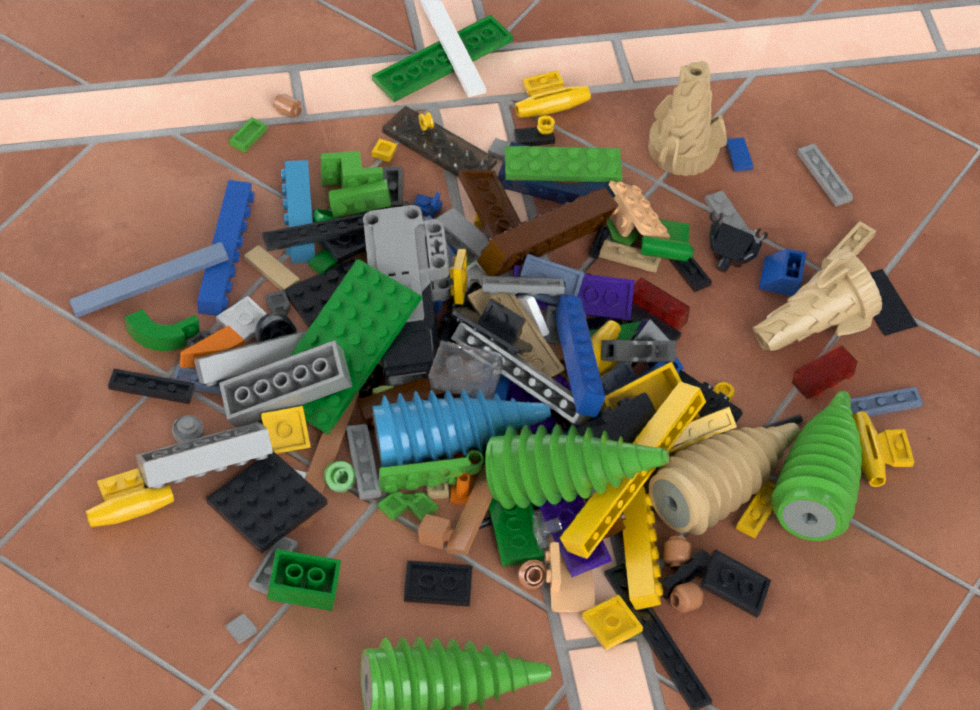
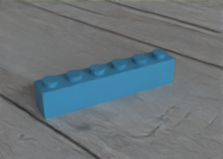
(297, 205)

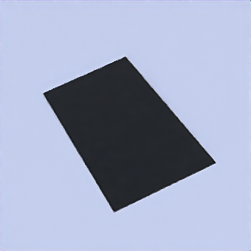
(894, 314)

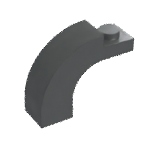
(638, 351)

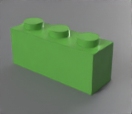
(360, 198)

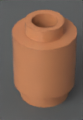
(287, 105)

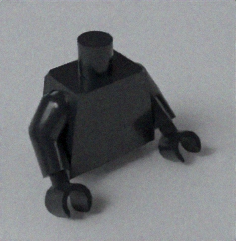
(733, 245)

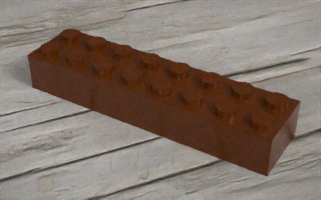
(547, 232)

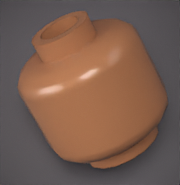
(676, 551)
(686, 597)

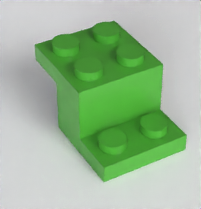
(347, 170)

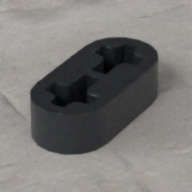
(374, 382)

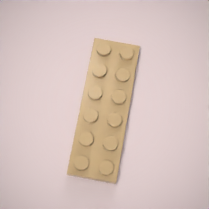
(541, 354)

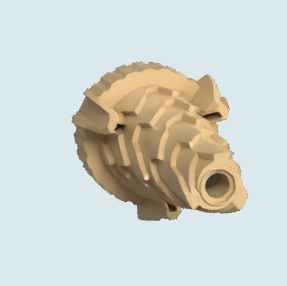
(685, 134)
(834, 296)

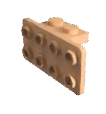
(635, 212)
(566, 592)

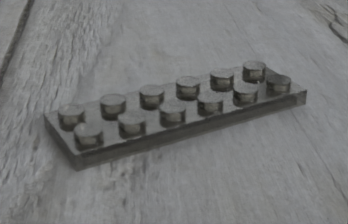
(437, 144)

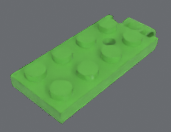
(428, 473)

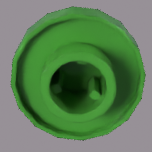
(339, 476)

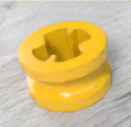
(426, 121)
(545, 125)

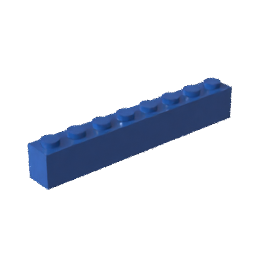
(229, 231)
(579, 356)

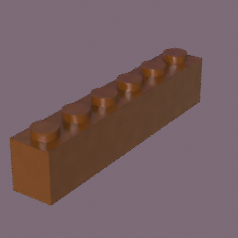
(407, 390)

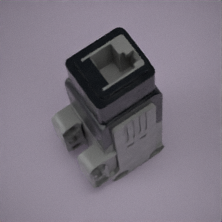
(407, 251)

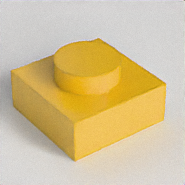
(384, 150)

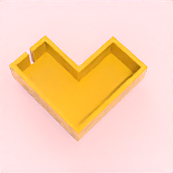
(656, 384)

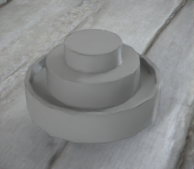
(187, 428)

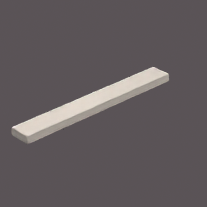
(453, 47)

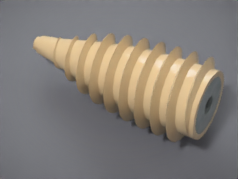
(717, 476)

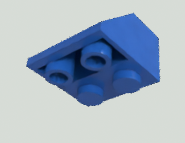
(783, 272)

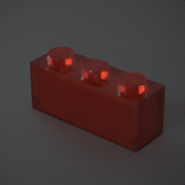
(660, 304)
(824, 372)

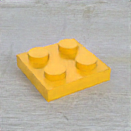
(458, 273)
(287, 429)
(612, 622)

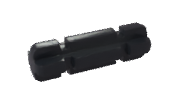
(601, 236)

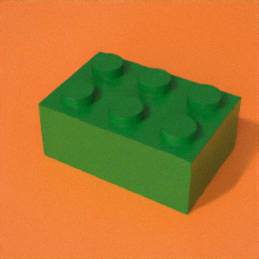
(304, 580)

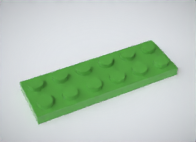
(563, 164)

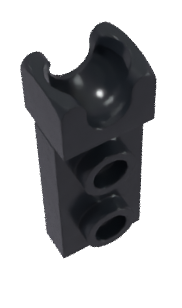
(686, 572)

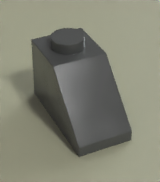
(395, 182)

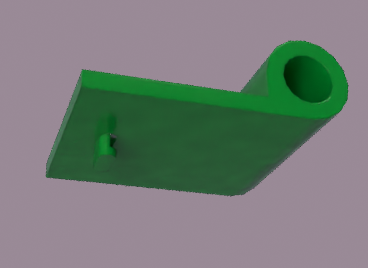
(674, 248)

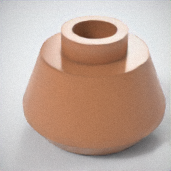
(532, 574)

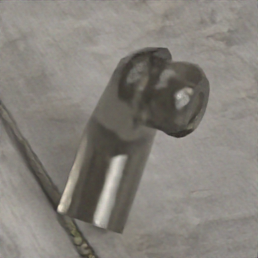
(562, 421)

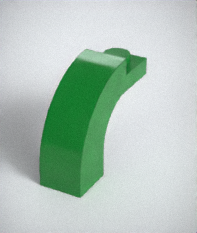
(159, 336)

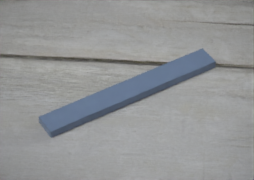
(148, 279)

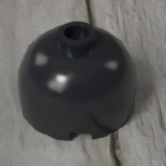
(273, 326)

